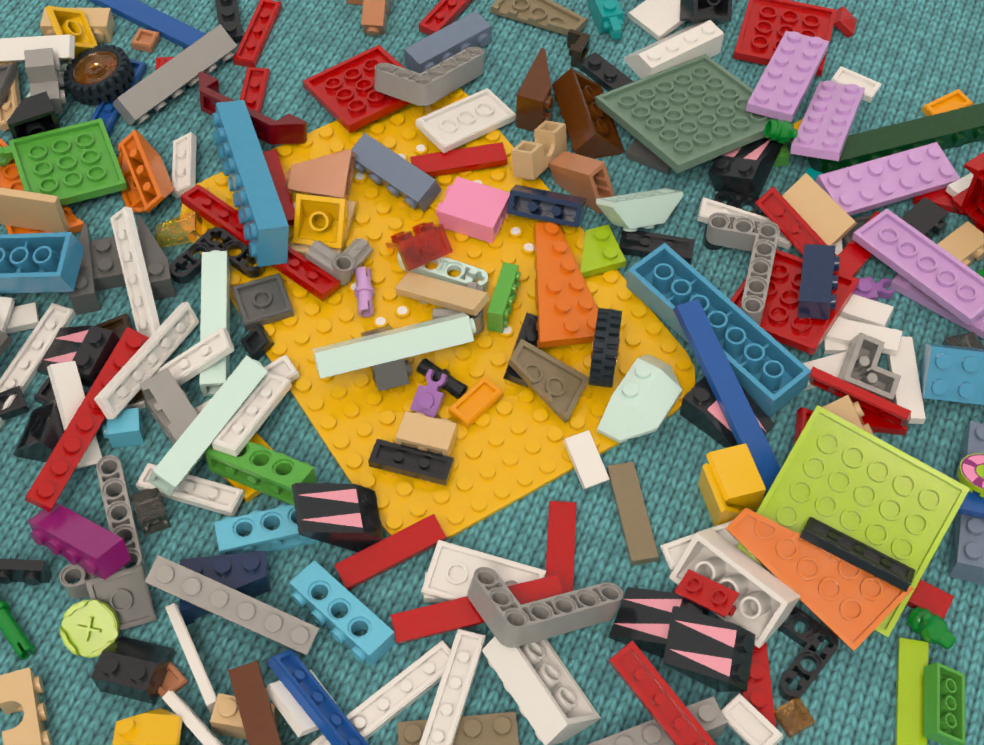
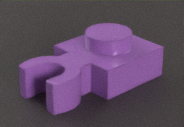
(872, 290)
(428, 398)

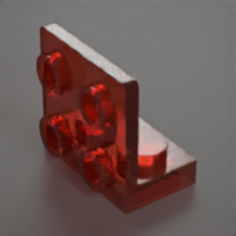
(421, 245)

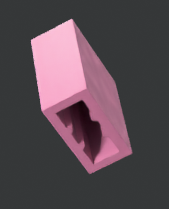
(473, 209)

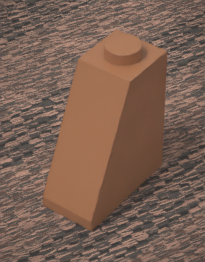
(375, 16)
(324, 175)
(582, 177)

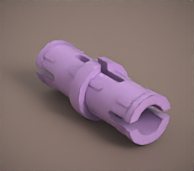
(364, 291)

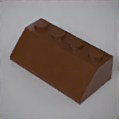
(589, 127)

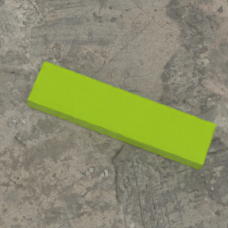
(909, 706)

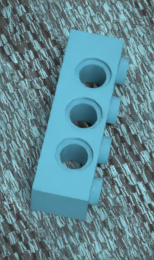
(260, 539)
(316, 581)

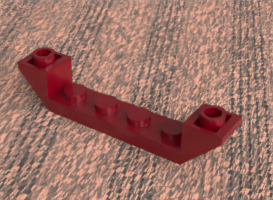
(283, 131)

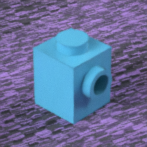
(125, 429)

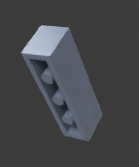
(450, 40)
(395, 173)

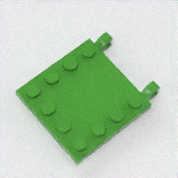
(67, 162)

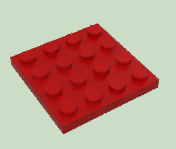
(770, 19)
(349, 90)
(782, 302)

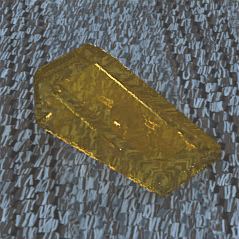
(179, 230)

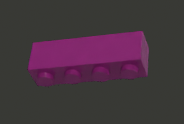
(79, 541)

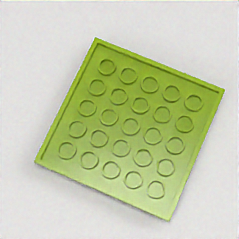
(865, 493)

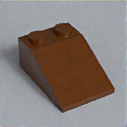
(535, 96)

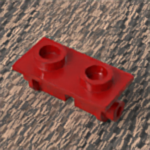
(707, 593)

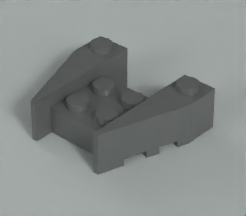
(102, 269)

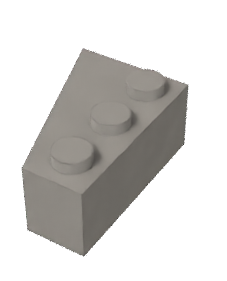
(168, 405)

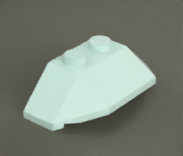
(640, 208)
(640, 400)

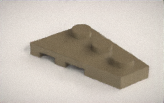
(549, 378)

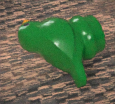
(780, 131)
(930, 627)

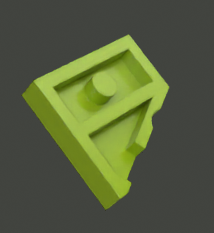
(600, 252)

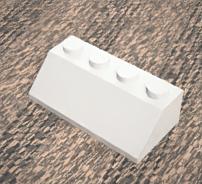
(676, 48)
(762, 599)
(542, 689)

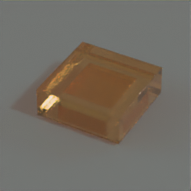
(794, 717)

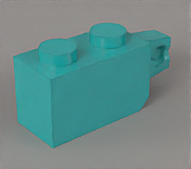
(607, 16)

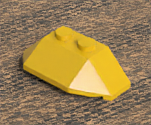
(149, 728)

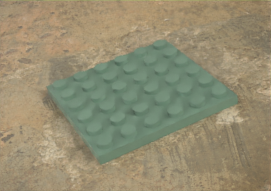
(686, 112)

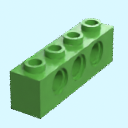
(262, 470)

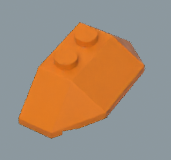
(144, 174)

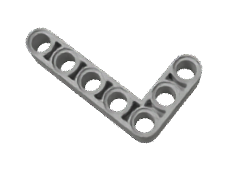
(433, 83)
(754, 236)
(126, 528)
(542, 619)

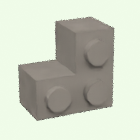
(43, 76)
(862, 370)

